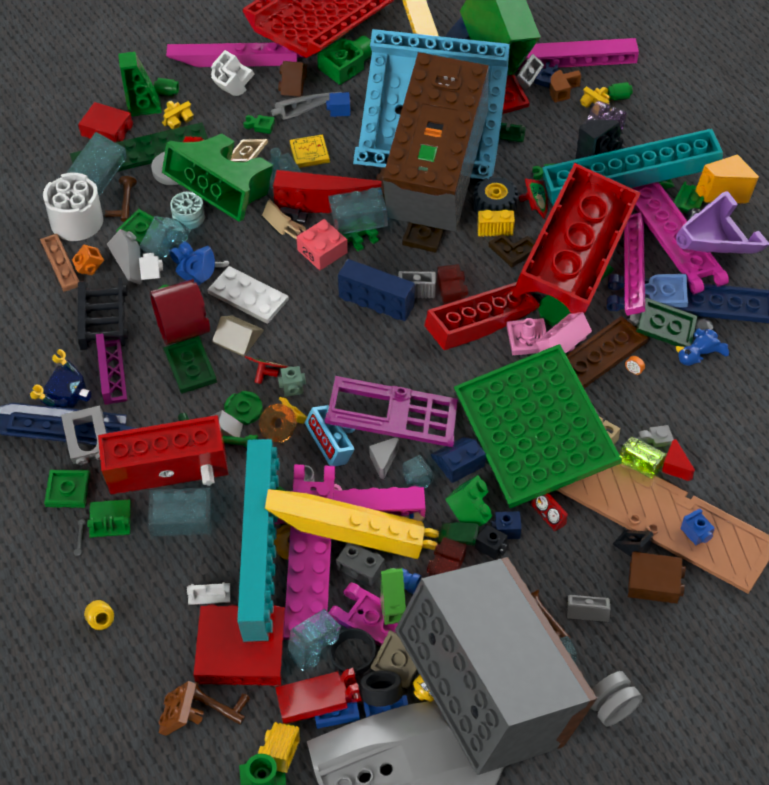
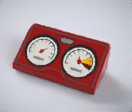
(550, 511)

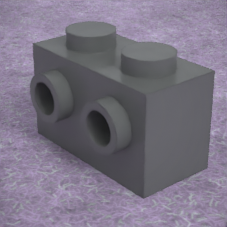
(360, 564)

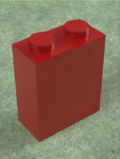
(106, 121)

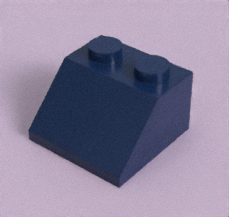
(461, 459)

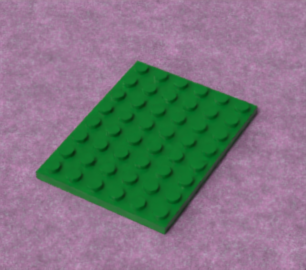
(536, 426)

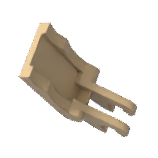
(280, 221)

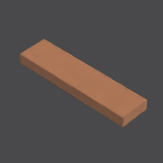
(60, 262)

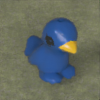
(705, 343)

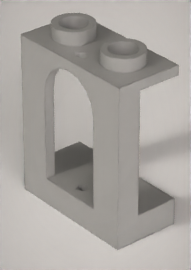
(80, 417)

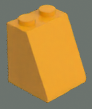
(727, 175)

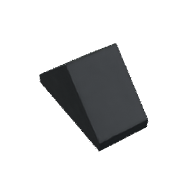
(634, 541)

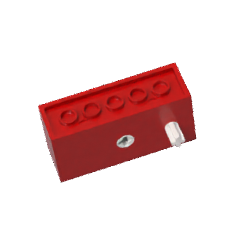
(163, 455)

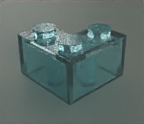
(162, 234)
(310, 637)

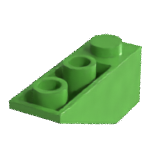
(392, 595)

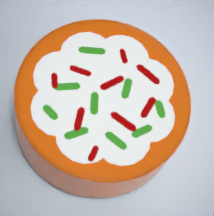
(635, 365)

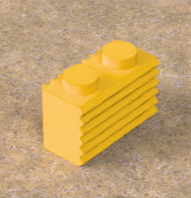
(495, 223)
(281, 744)

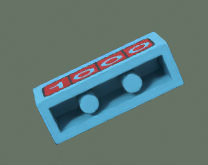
(329, 438)

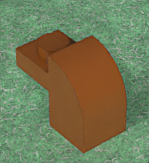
(562, 83)

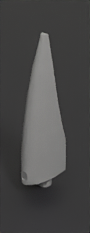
(299, 105)

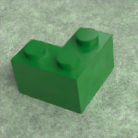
(468, 503)

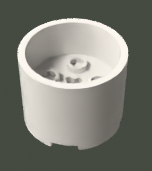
(73, 207)

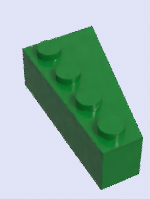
(138, 88)

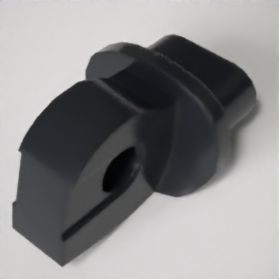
(295, 214)

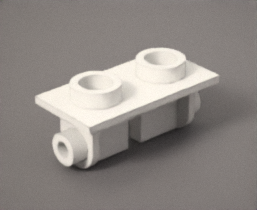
(208, 593)

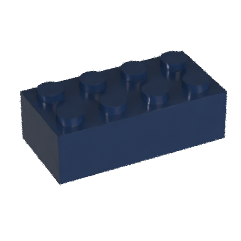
(376, 290)

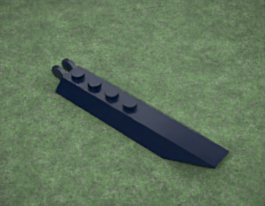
(47, 423)

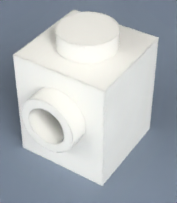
(150, 266)

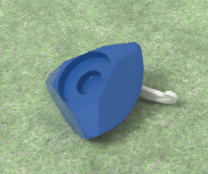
(199, 265)

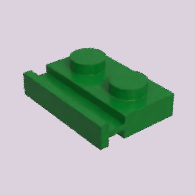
(688, 198)

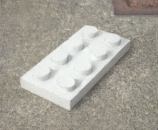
(248, 294)

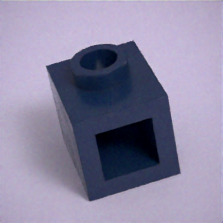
(508, 523)

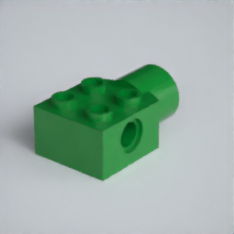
(344, 58)

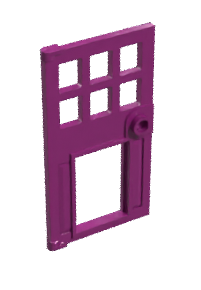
(397, 412)

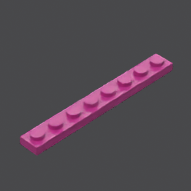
(634, 265)

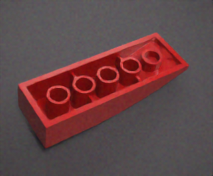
(312, 190)
(477, 315)

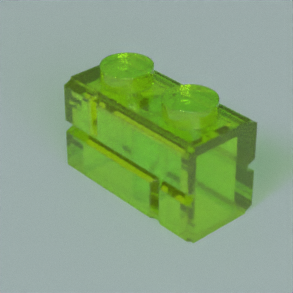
(642, 457)

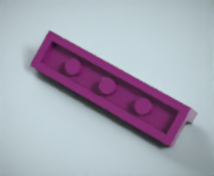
(104, 370)

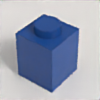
(338, 104)

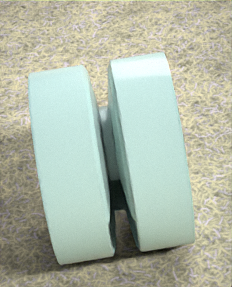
(188, 209)

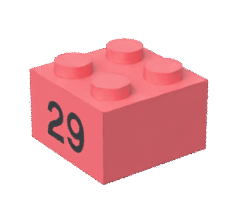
(322, 244)

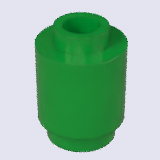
(166, 86)
(620, 91)

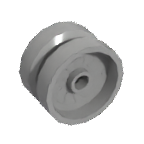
(615, 698)

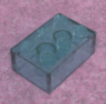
(99, 161)
(358, 210)
(180, 512)

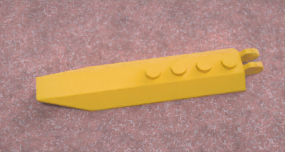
(351, 523)

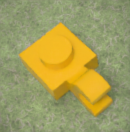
(300, 417)

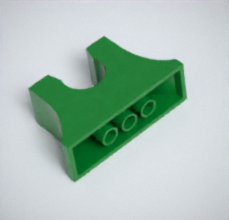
(210, 174)

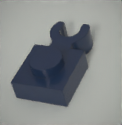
(544, 75)

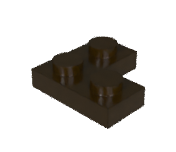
(511, 252)

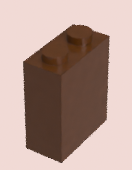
(656, 577)

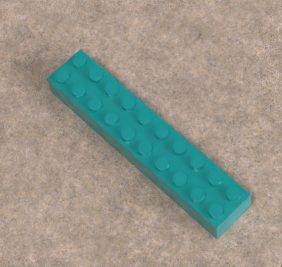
(643, 162)
(258, 543)

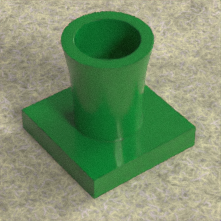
(261, 770)

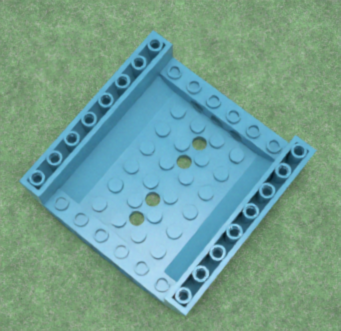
(388, 83)

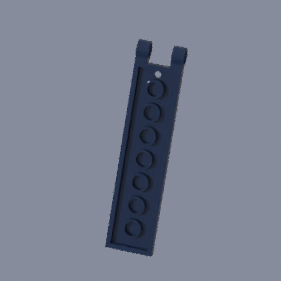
(713, 302)

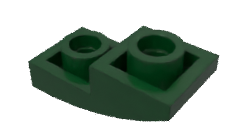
(460, 532)

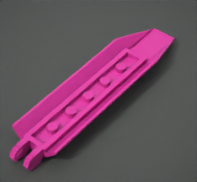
(247, 53)

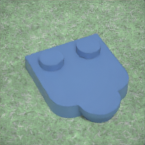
(668, 289)

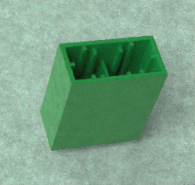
(502, 23)

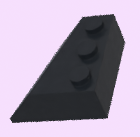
(598, 138)

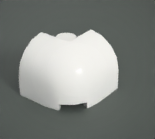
(230, 74)

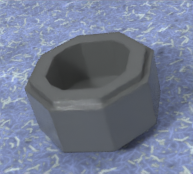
(703, 324)

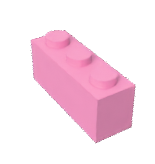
(566, 333)

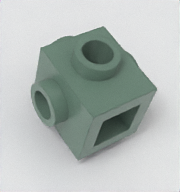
(292, 381)

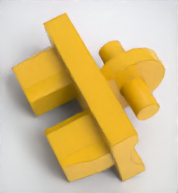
(593, 96)
(176, 111)

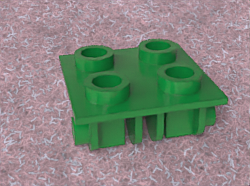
(109, 518)

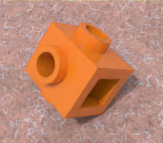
(87, 260)

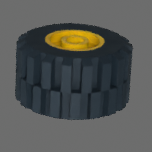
(495, 195)

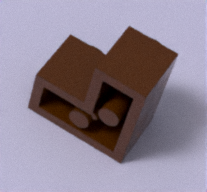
(292, 78)

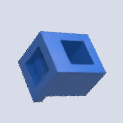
(697, 527)

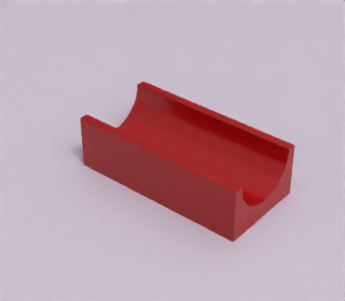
(578, 239)

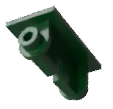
(512, 133)

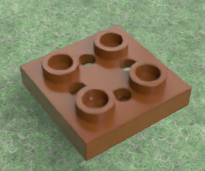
(179, 709)

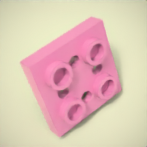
(526, 331)

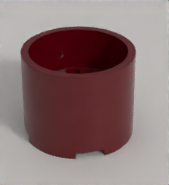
(180, 312)

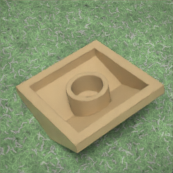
(248, 149)

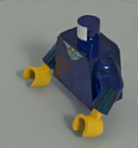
(63, 387)

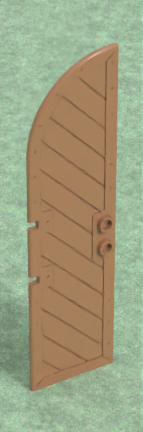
(647, 504)

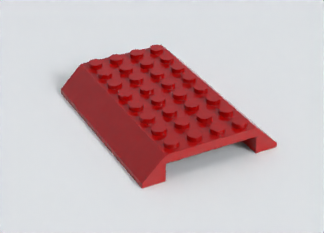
(308, 24)

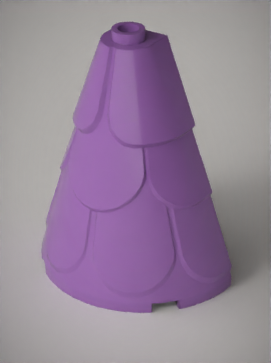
(716, 232)

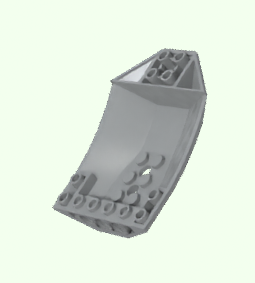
(408, 738)

